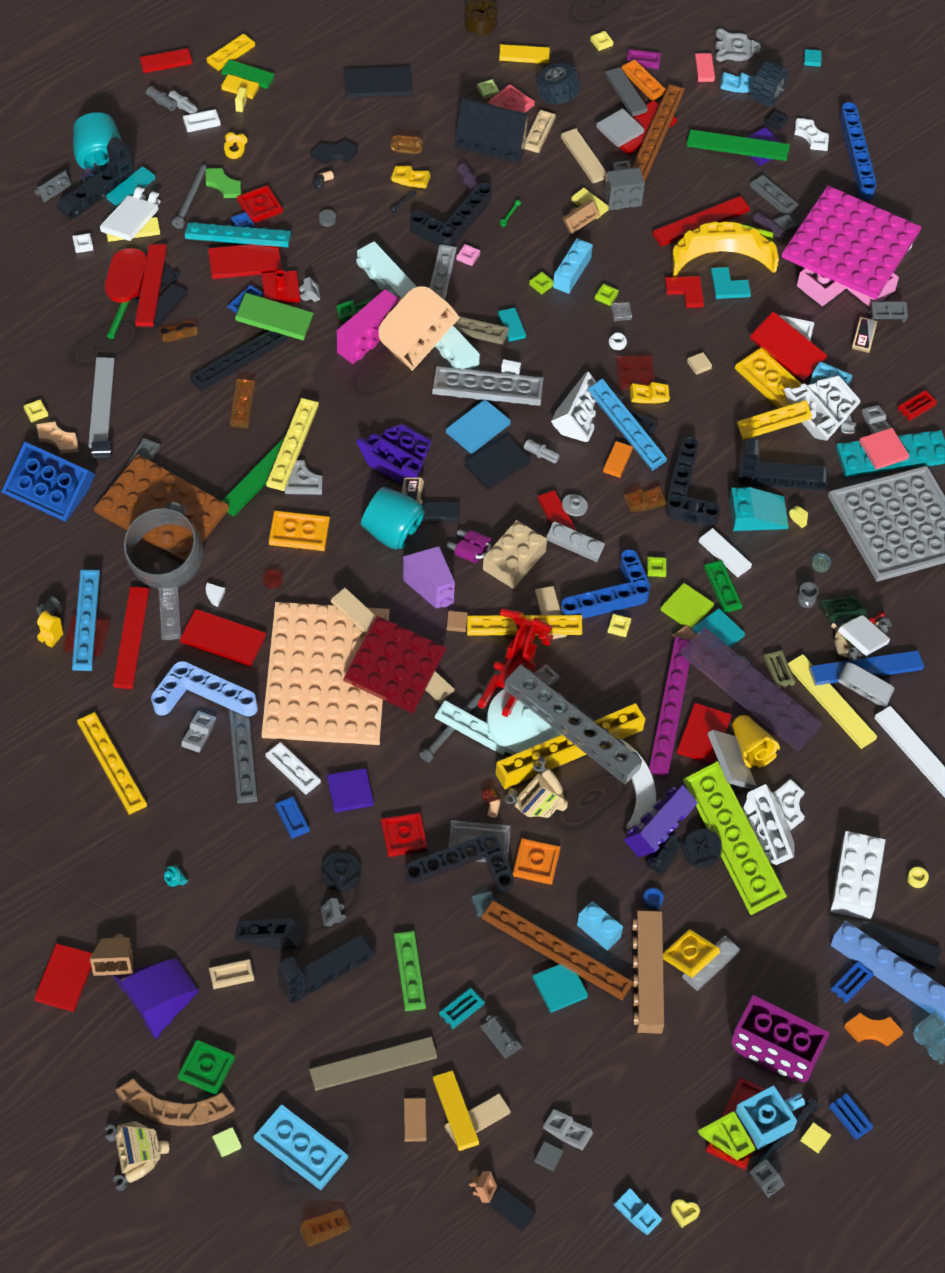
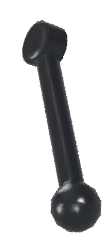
(412, 193)

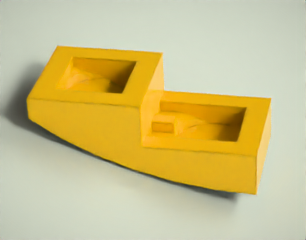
(406, 176)
(649, 394)

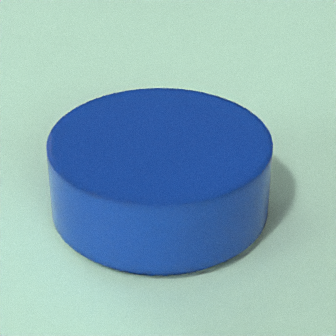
(653, 898)

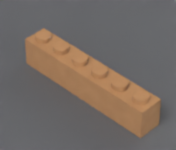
(649, 972)

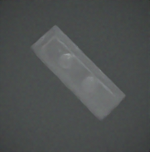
(169, 613)

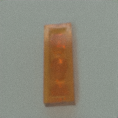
(242, 403)

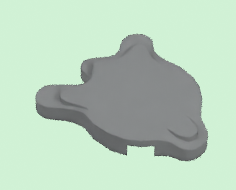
(735, 46)

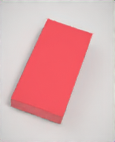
(704, 67)

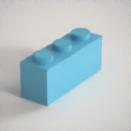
(572, 266)

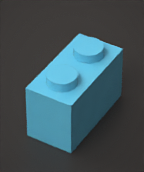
(600, 925)

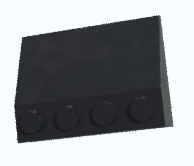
(491, 130)

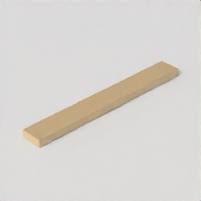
(364, 618)

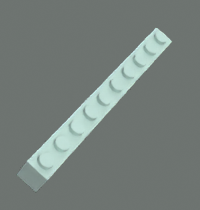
(390, 277)

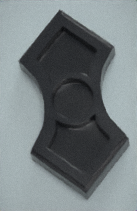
(341, 151)

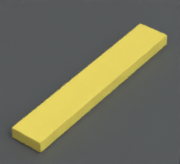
(292, 444)
(833, 703)

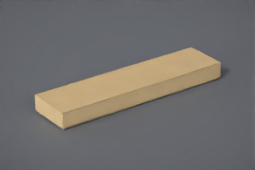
(584, 155)

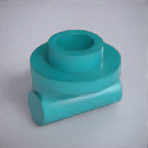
(174, 876)

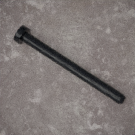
(811, 1105)

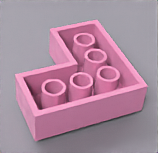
(825, 289)

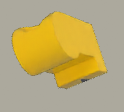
(50, 629)

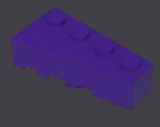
(660, 821)

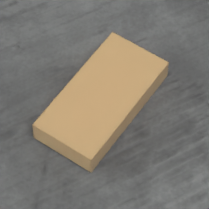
(231, 974)

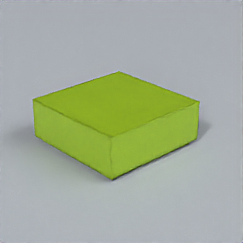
(541, 283)
(606, 294)
(656, 566)

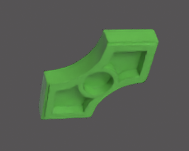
(217, 179)

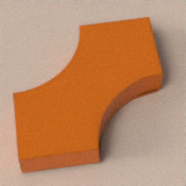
(881, 1030)

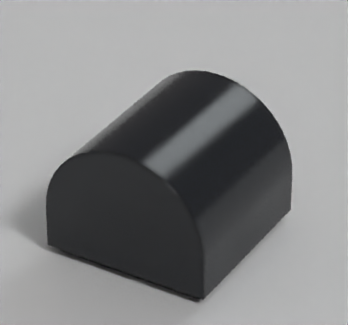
(101, 450)

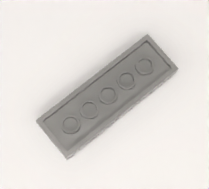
(488, 385)

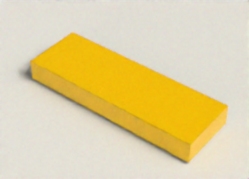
(230, 51)
(524, 54)

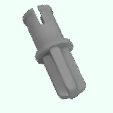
(182, 102)
(541, 451)

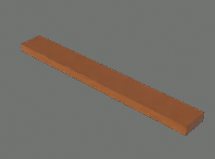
(658, 129)
(557, 950)

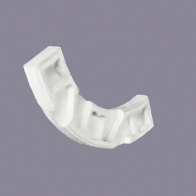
(644, 790)

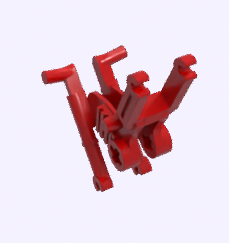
(519, 652)

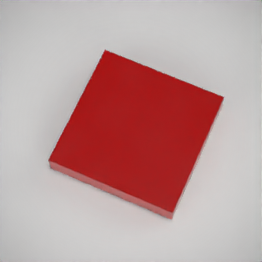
(260, 204)
(404, 834)

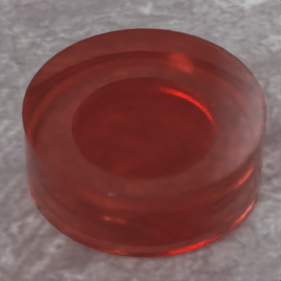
(272, 579)

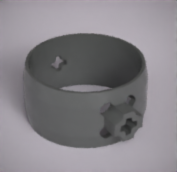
(151, 519)

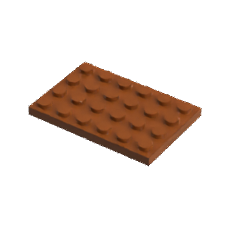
(151, 487)

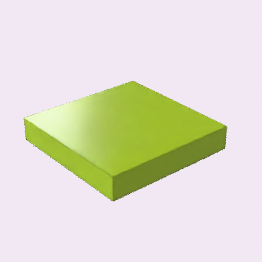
(687, 606)

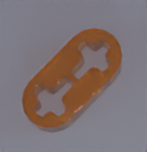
(406, 144)

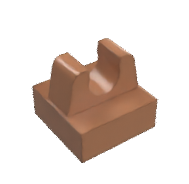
(484, 1186)

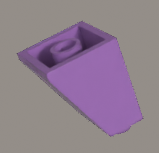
(430, 576)

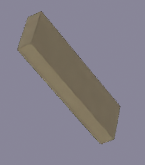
(481, 330)

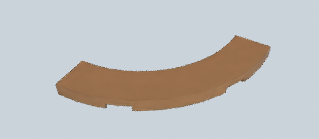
(173, 1112)

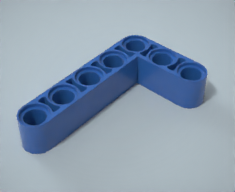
(613, 594)

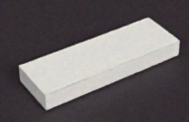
(724, 551)
(293, 768)

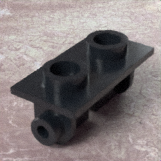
(664, 855)

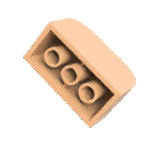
(416, 325)

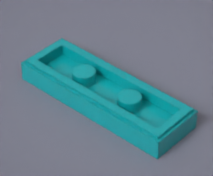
(140, 178)

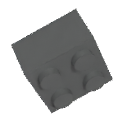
(624, 188)

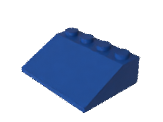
(47, 482)

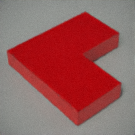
(689, 287)

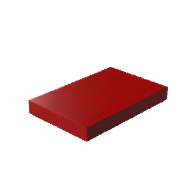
(695, 740)
(64, 978)

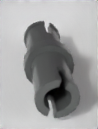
(161, 98)

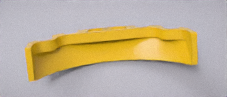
(724, 237)

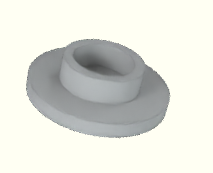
(574, 505)

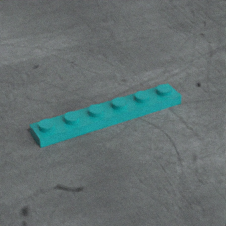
(241, 235)

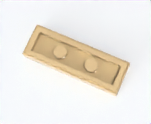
(539, 131)
(548, 604)
(485, 1114)

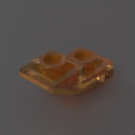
(645, 500)

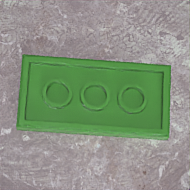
(274, 316)

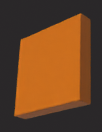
(536, 861)

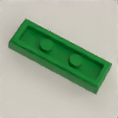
(249, 73)
(722, 586)

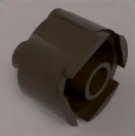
(481, 16)

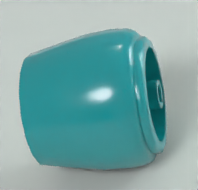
(91, 138)
(392, 517)

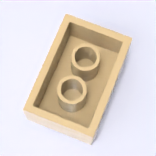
(514, 554)

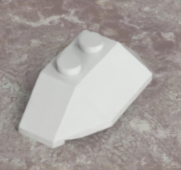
(769, 825)

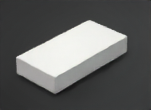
(201, 120)

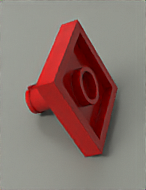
(281, 286)

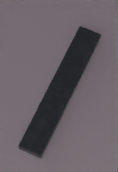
(237, 359)

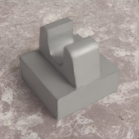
(310, 290)

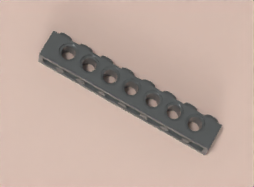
(622, 770)

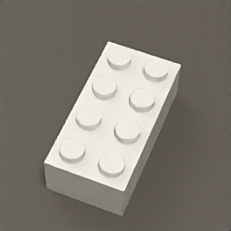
(857, 875)

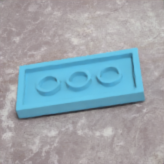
(301, 1147)

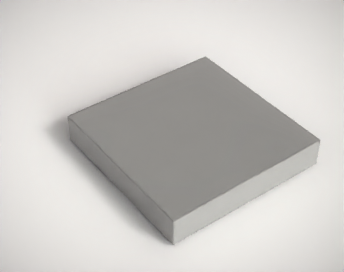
(620, 128)

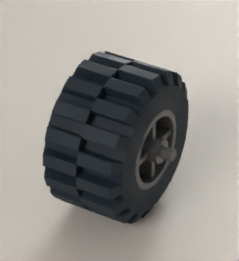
(558, 83)
(768, 83)

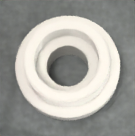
(620, 338)

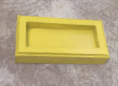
(583, 196)

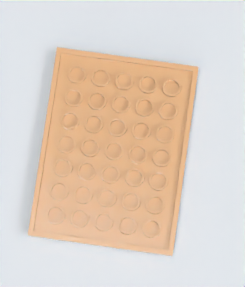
(306, 675)

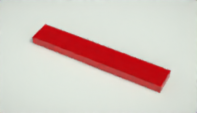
(715, 214)
(151, 285)
(131, 638)

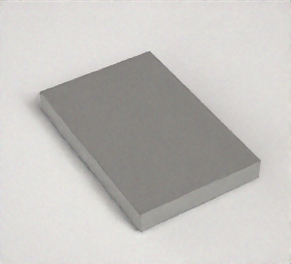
(730, 759)

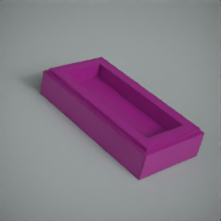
(644, 58)

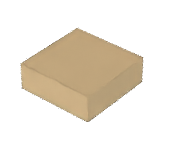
(699, 363)

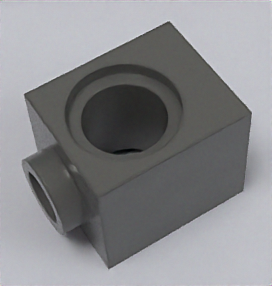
(767, 1178)

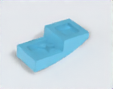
(736, 84)
(637, 1212)

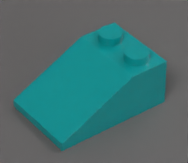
(757, 510)

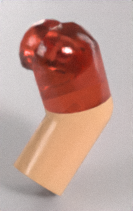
(494, 801)

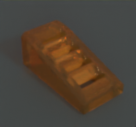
(318, 1237)

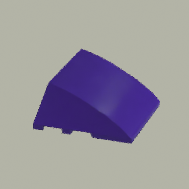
(396, 452)
(158, 992)

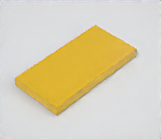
(767, 376)

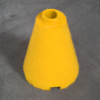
(754, 743)

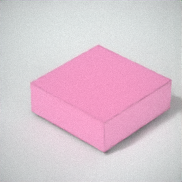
(468, 255)

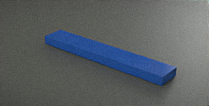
(876, 666)

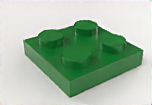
(206, 1067)

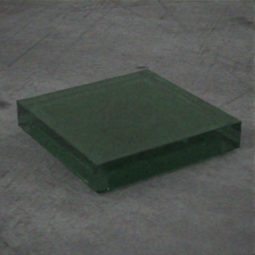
(842, 609)

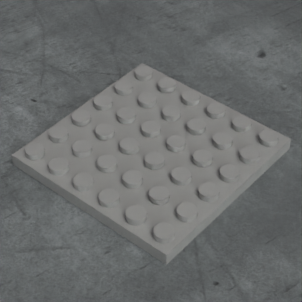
(895, 521)

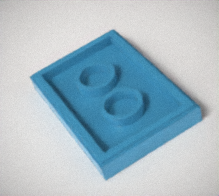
(478, 426)

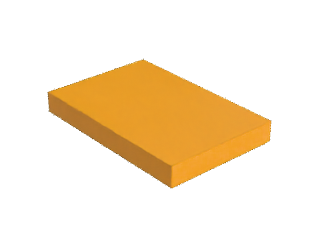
(299, 530)

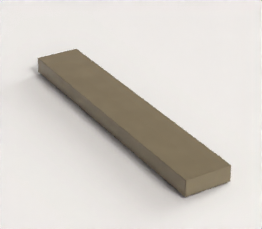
(373, 1063)

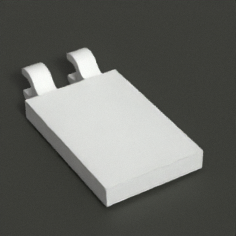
(131, 215)

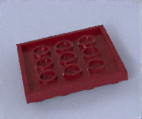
(394, 664)

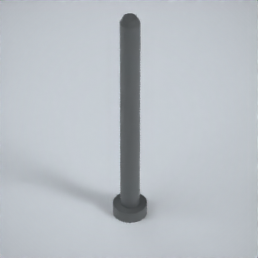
(178, 221)
(427, 755)

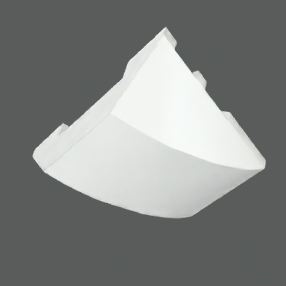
(829, 404)

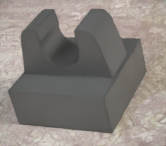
(331, 912)

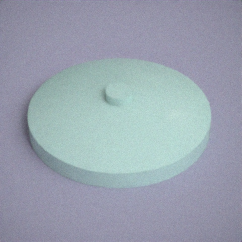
(520, 729)

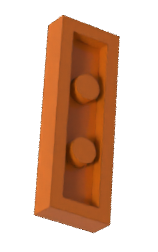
(643, 80)

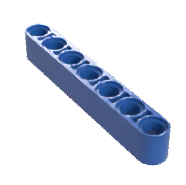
(857, 151)

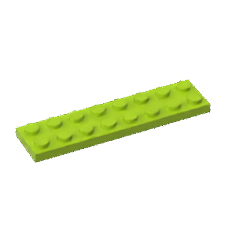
(741, 848)

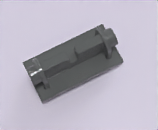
(53, 186)
(500, 1036)

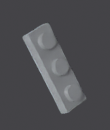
(575, 541)
(728, 951)

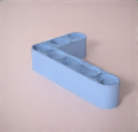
(186, 677)

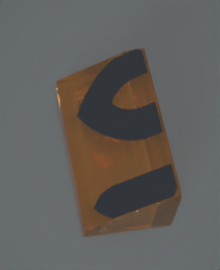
(178, 331)

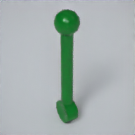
(503, 222)

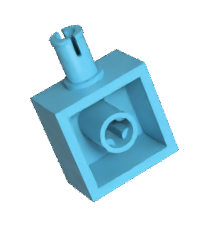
(770, 1105)

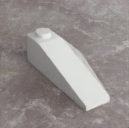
(576, 411)

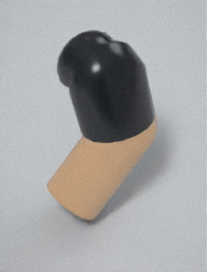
(320, 178)

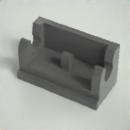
(888, 310)

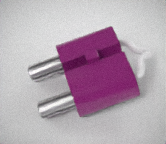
(472, 546)

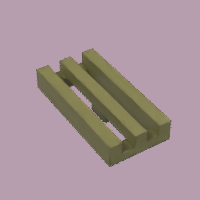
(782, 682)

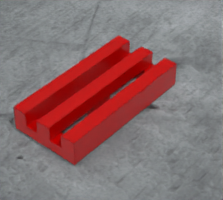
(907, 412)

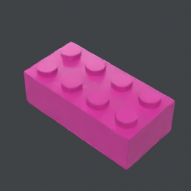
(362, 330)

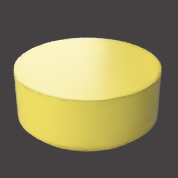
(917, 877)

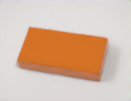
(618, 459)

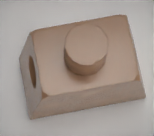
(112, 956)

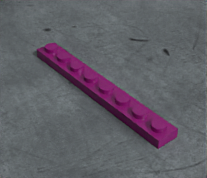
(670, 710)

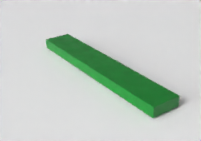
(738, 145)
(252, 482)

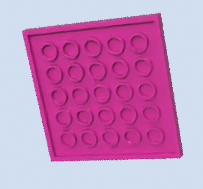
(851, 242)

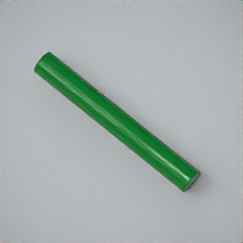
(116, 322)

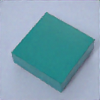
(812, 58)

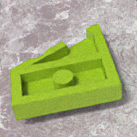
(728, 1136)

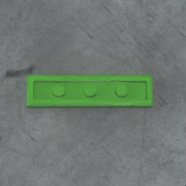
(409, 971)

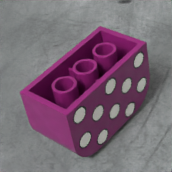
(779, 1040)

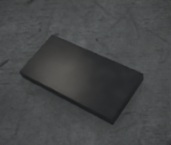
(378, 82)

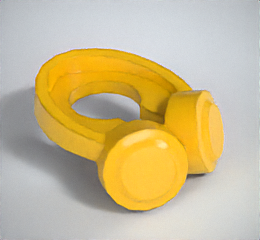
(230, 139)

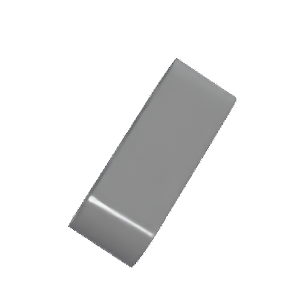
(866, 684)

